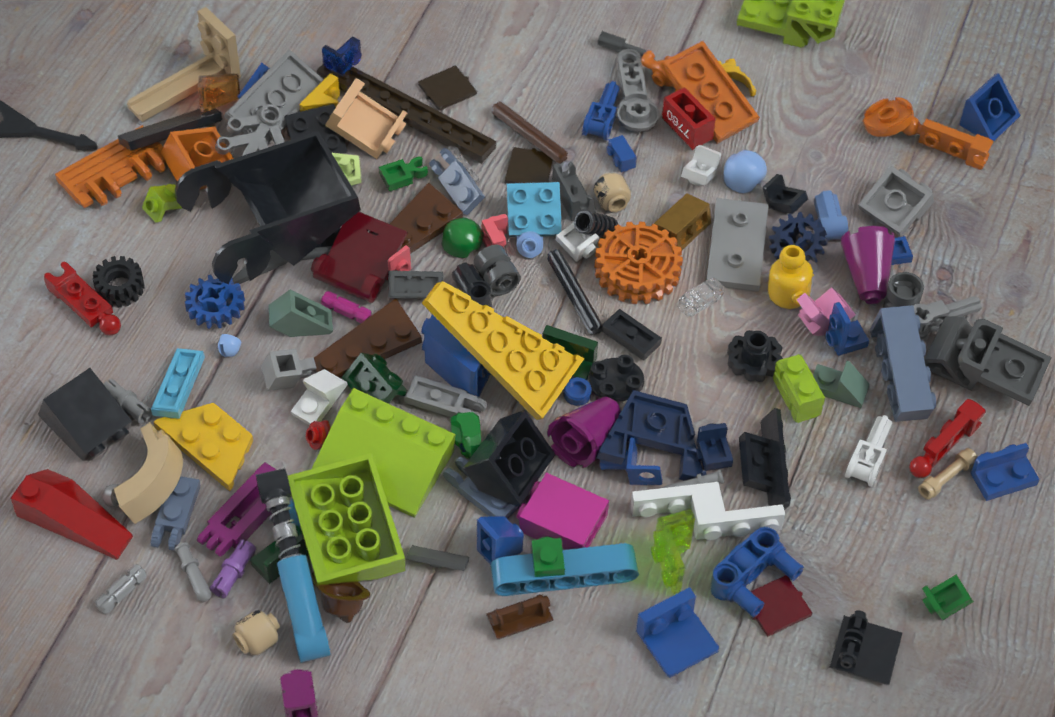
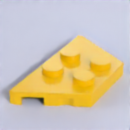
(210, 440)

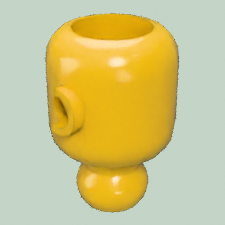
(790, 278)

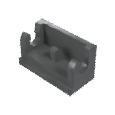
(571, 191)

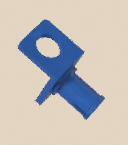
(634, 470)

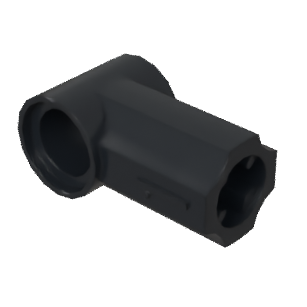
(471, 283)

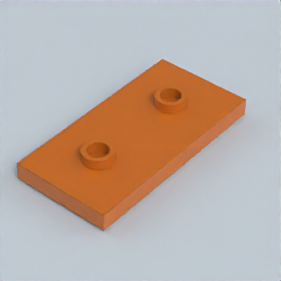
(713, 88)

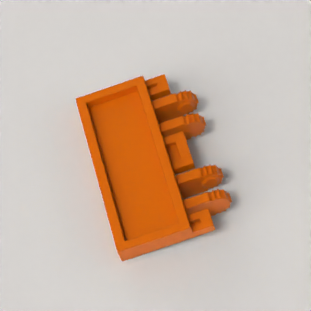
(110, 170)

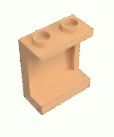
(365, 121)

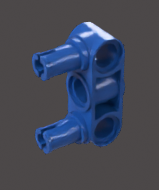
(746, 564)

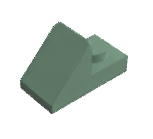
(843, 386)

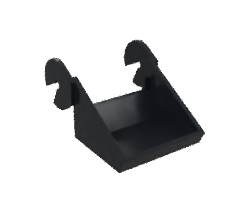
(293, 193)

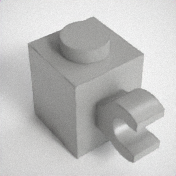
(284, 369)

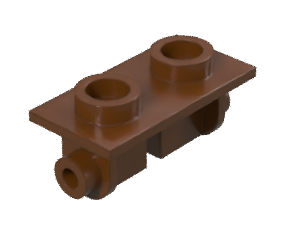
(520, 616)

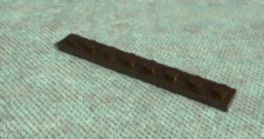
(418, 114)

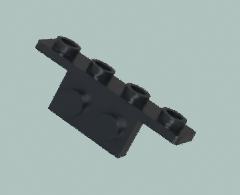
(765, 460)

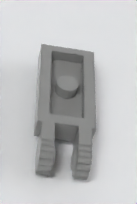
(442, 398)

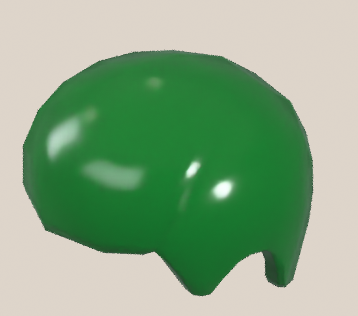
(461, 237)

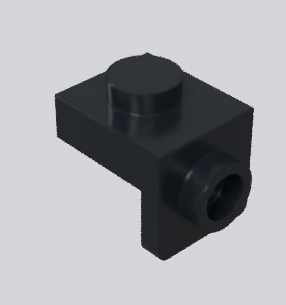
(782, 197)

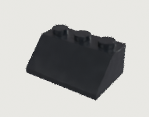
(510, 459)

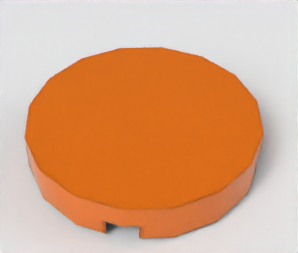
(888, 117)

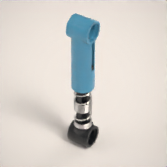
(293, 569)

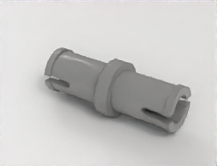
(129, 401)

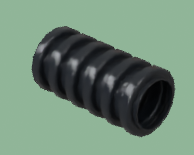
(591, 223)

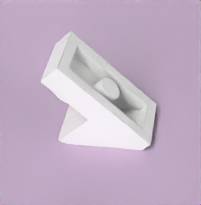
(321, 394)

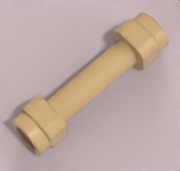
(932, 486)

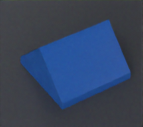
(989, 109)

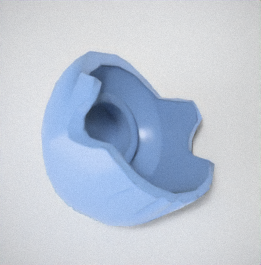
(744, 171)

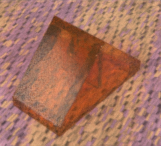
(217, 90)

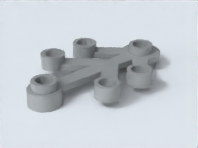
(254, 140)

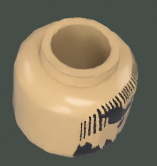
(612, 192)
(256, 632)

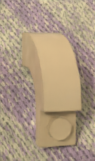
(155, 479)

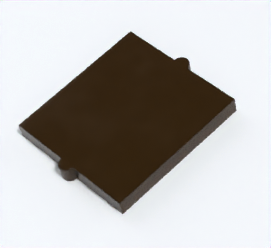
(447, 87)
(528, 166)

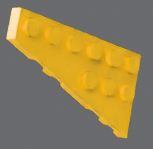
(513, 353)

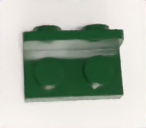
(374, 378)

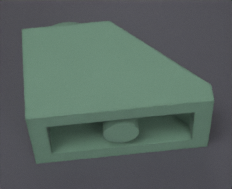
(299, 316)

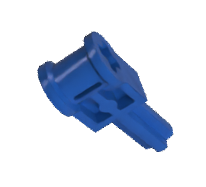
(603, 114)

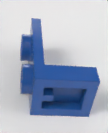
(844, 334)

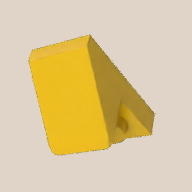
(324, 94)

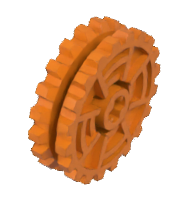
(638, 262)

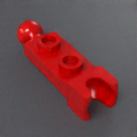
(83, 300)
(964, 423)

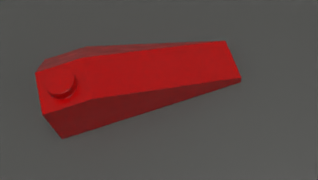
(69, 511)

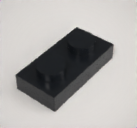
(631, 334)

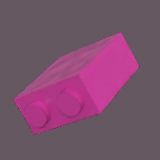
(562, 512)

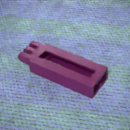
(243, 504)

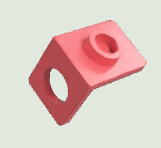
(400, 260)

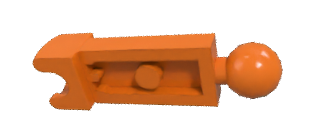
(952, 141)

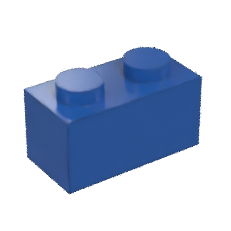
(622, 154)

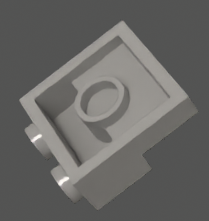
(897, 200)

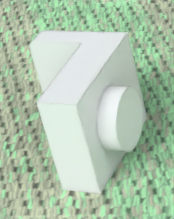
(702, 166)
(576, 243)

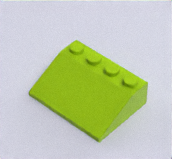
(404, 448)
(347, 521)

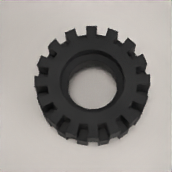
(119, 269)

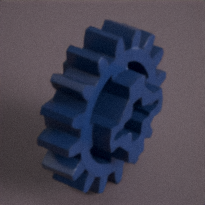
(795, 231)

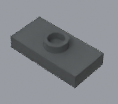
(412, 283)

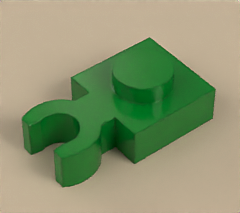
(399, 174)

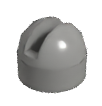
(108, 496)

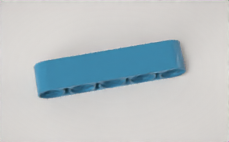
(582, 569)

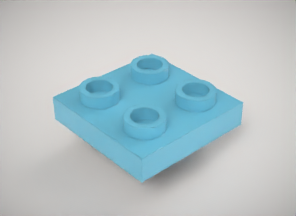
(534, 208)

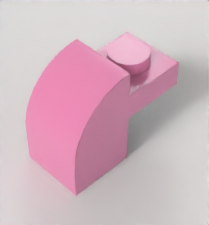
(816, 313)

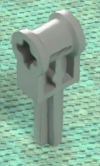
(933, 314)

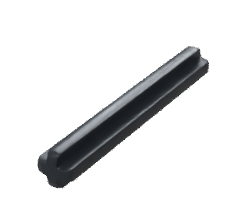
(574, 292)

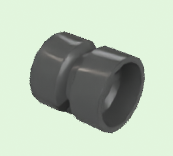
(497, 270)
(904, 290)

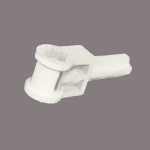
(869, 453)

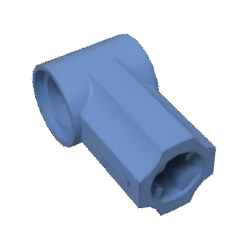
(830, 215)

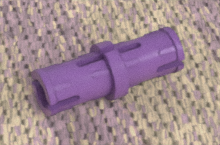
(233, 568)

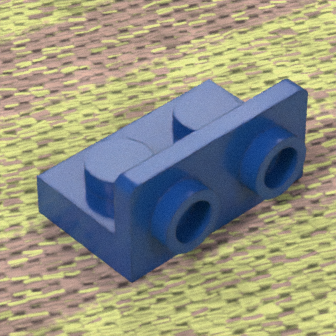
(1004, 472)

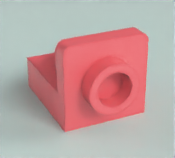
(494, 230)

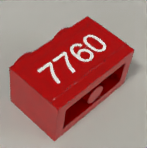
(688, 118)

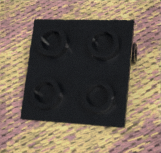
(314, 120)
(866, 649)

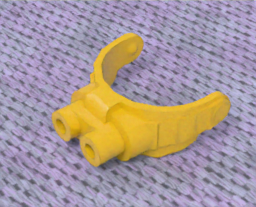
(735, 73)

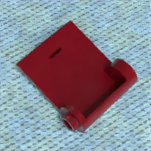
(360, 258)

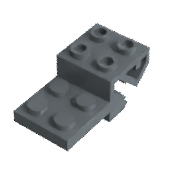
(986, 356)

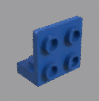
(675, 633)

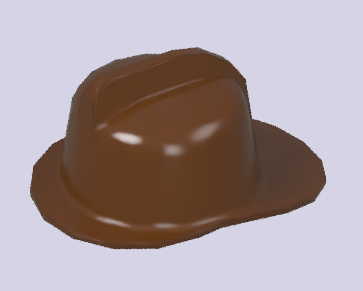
(342, 598)

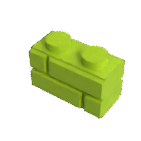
(798, 388)

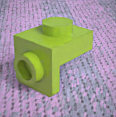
(159, 200)

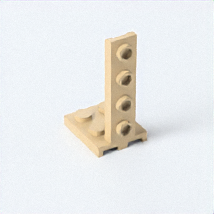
(221, 58)

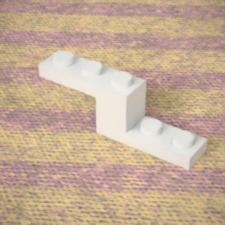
(708, 510)

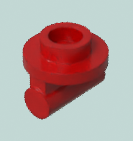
(317, 433)

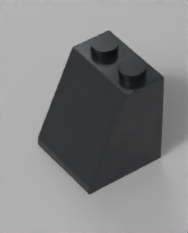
(85, 415)

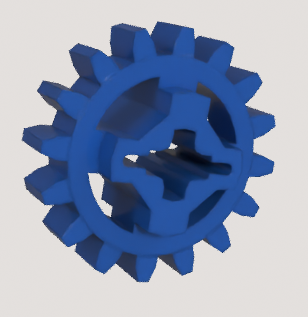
(212, 302)

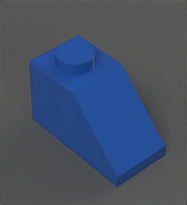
(498, 538)

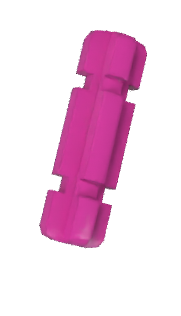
(345, 307)

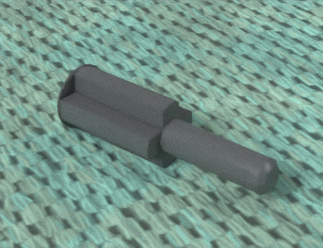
(616, 43)

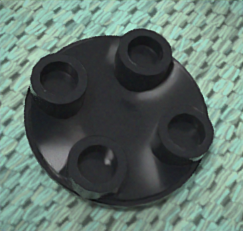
(616, 378)

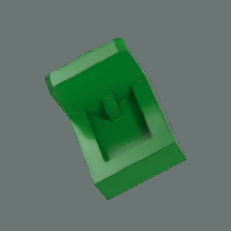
(547, 557)
(947, 597)

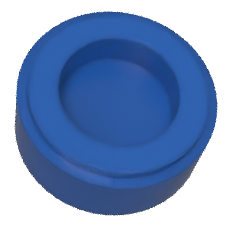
(577, 391)

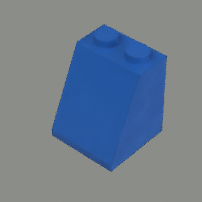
(452, 359)

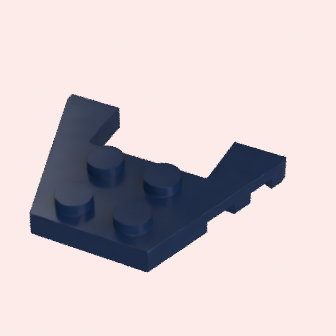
(658, 425)

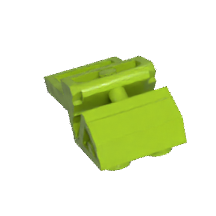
(793, 19)

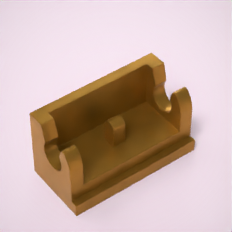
(685, 219)

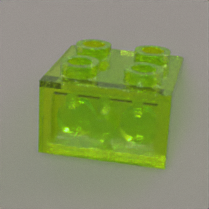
(671, 539)

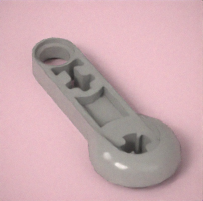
(634, 95)

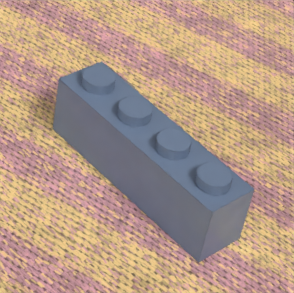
(903, 363)

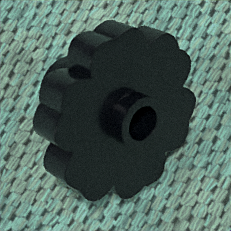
(754, 355)

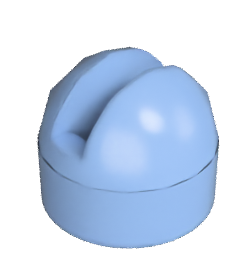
(228, 345)

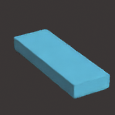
(177, 383)

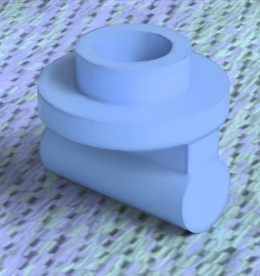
(529, 244)

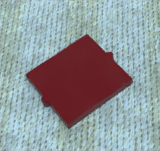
(781, 606)

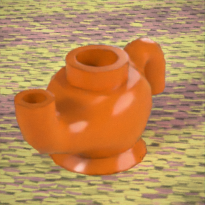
(659, 76)

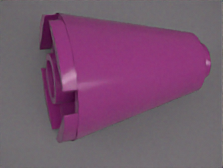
(869, 261)
(582, 432)

